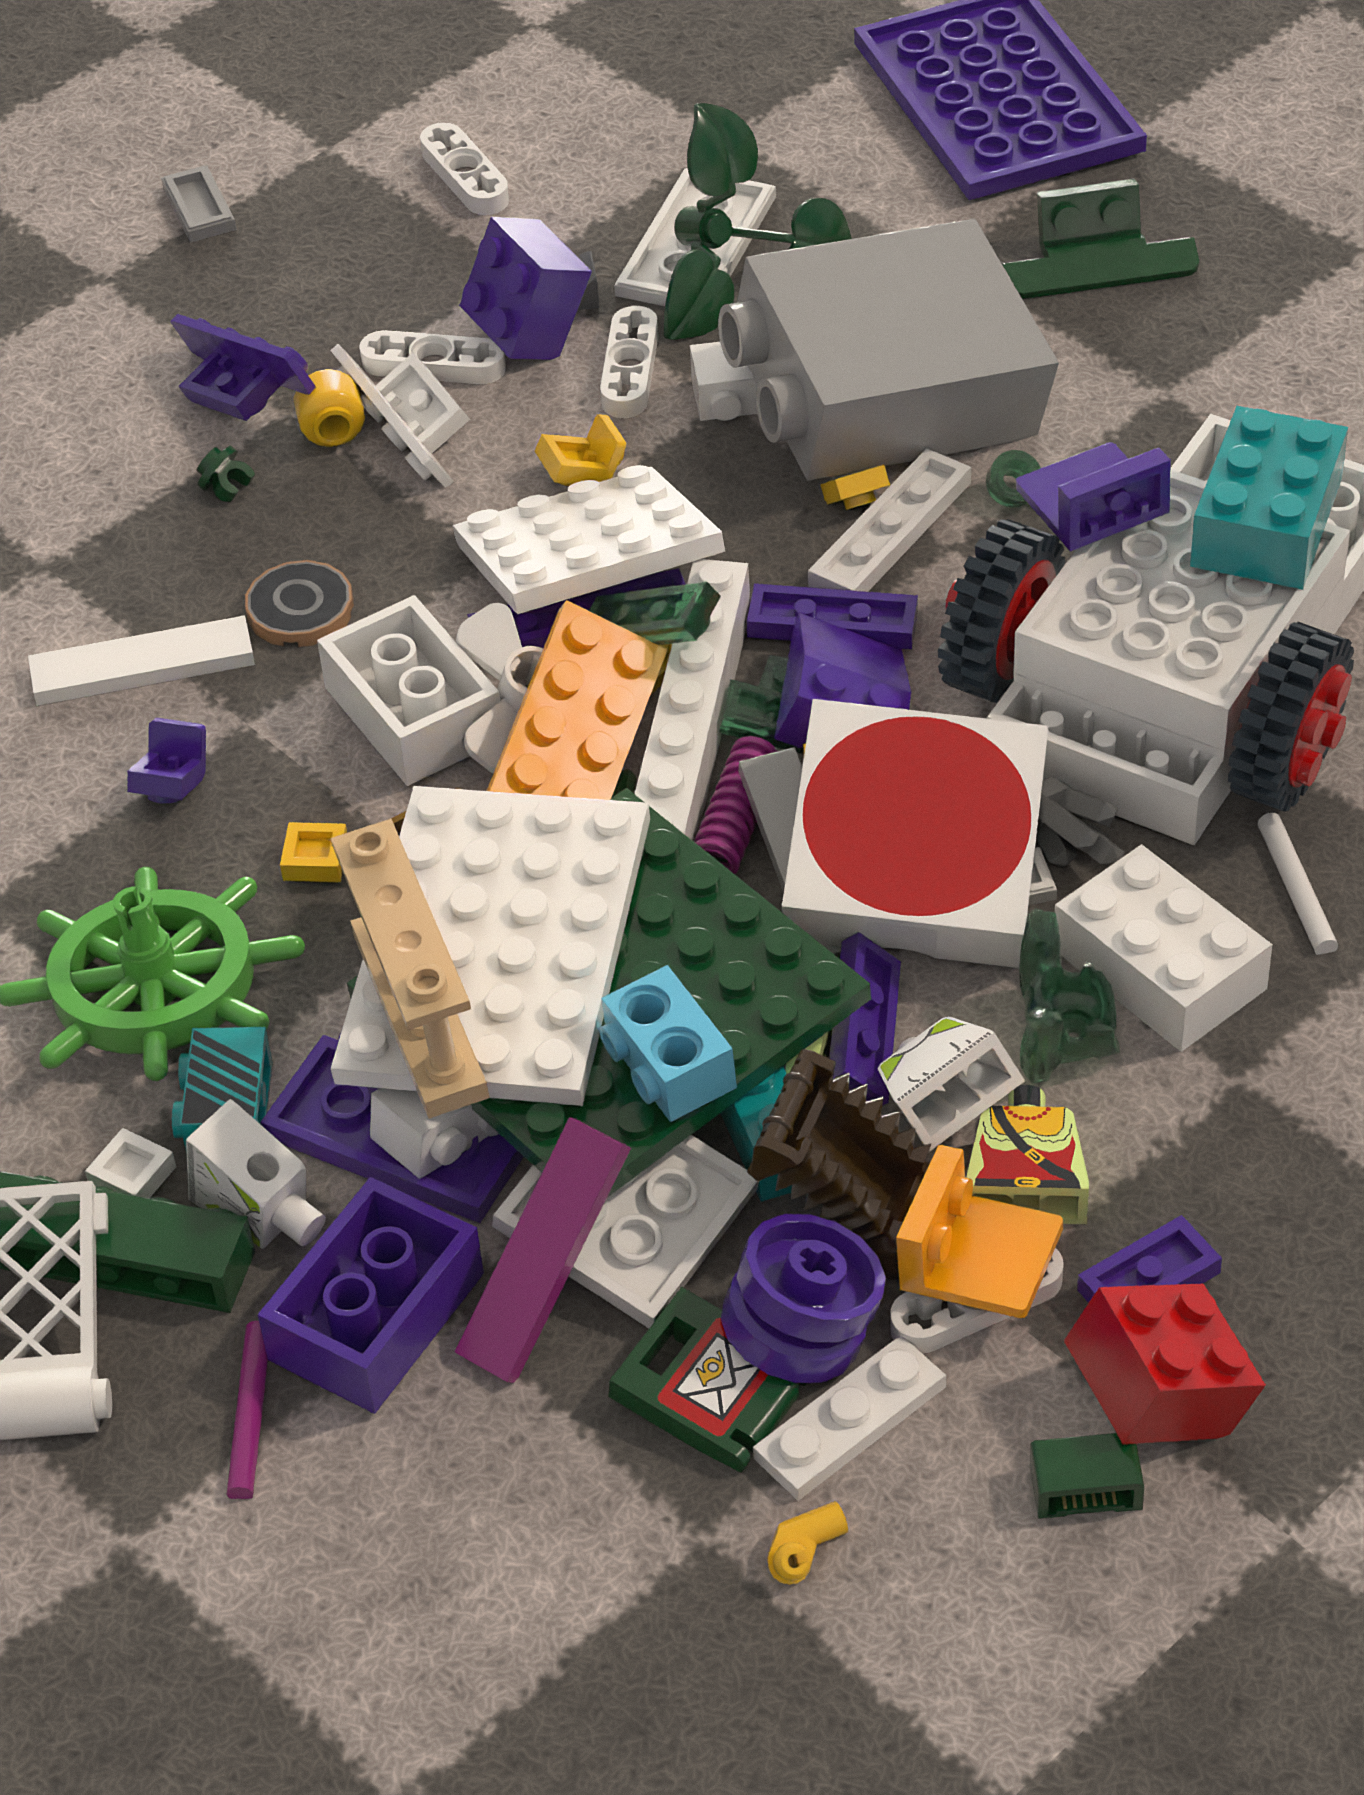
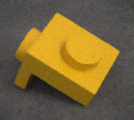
(581, 458)

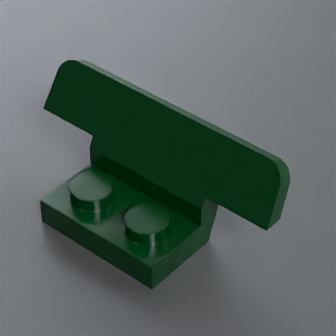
(1096, 242)

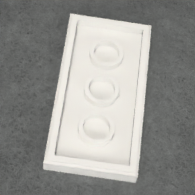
(653, 262)

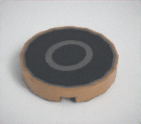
(299, 603)

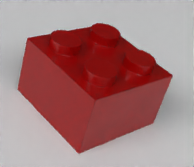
(1163, 1363)

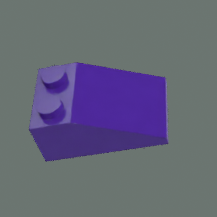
(838, 667)

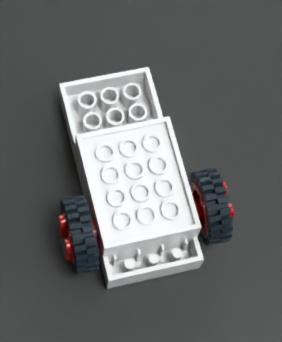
(1161, 672)

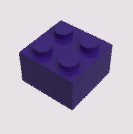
(524, 288)

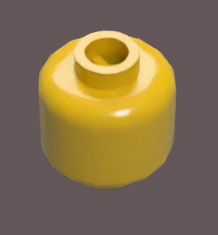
(332, 410)

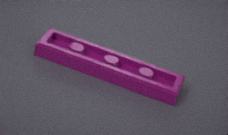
(542, 1250)

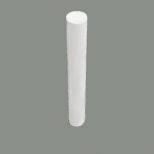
(1297, 884)

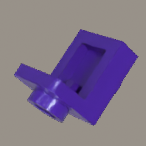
(173, 761)

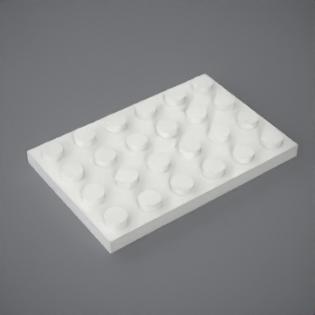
(534, 923)

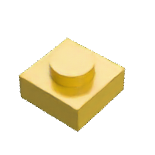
(856, 488)
(310, 853)

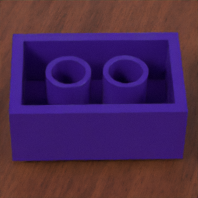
(371, 1294)

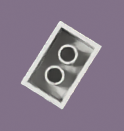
(406, 687)
(1163, 946)

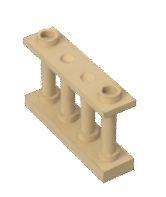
(410, 968)

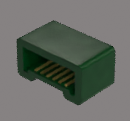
(1085, 1475)

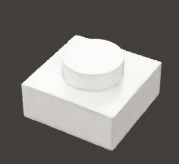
(131, 1165)

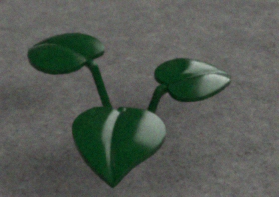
(718, 156)

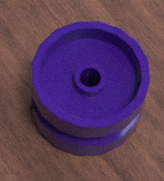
(802, 1298)

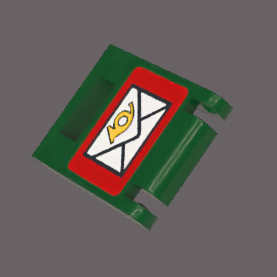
(707, 1387)

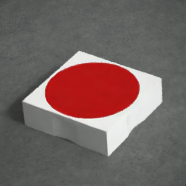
(916, 831)

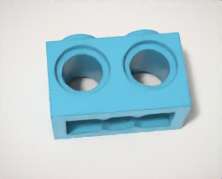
(667, 1044)

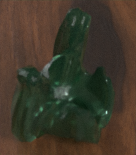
(1061, 1004)

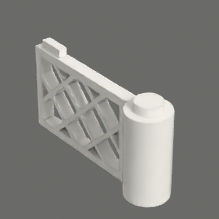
(53, 1391)

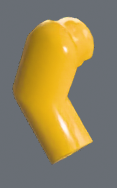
(797, 1540)

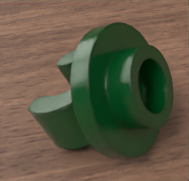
(218, 468)

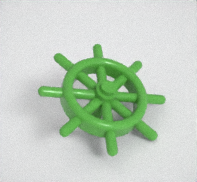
(149, 971)

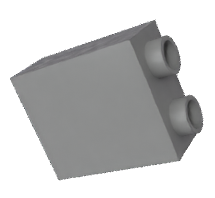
(888, 348)

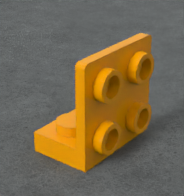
(971, 1245)

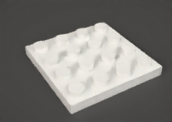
(586, 538)

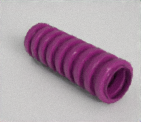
(729, 816)

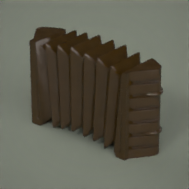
(841, 1154)

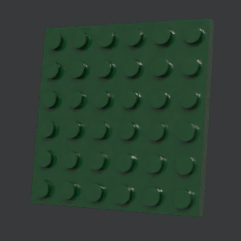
(742, 963)

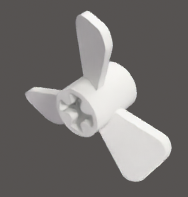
(494, 644)

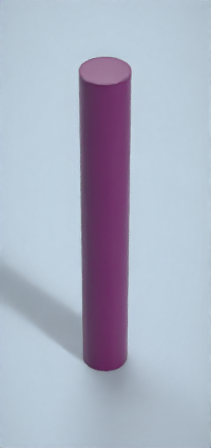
(248, 1415)

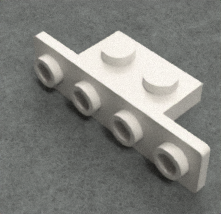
(416, 410)

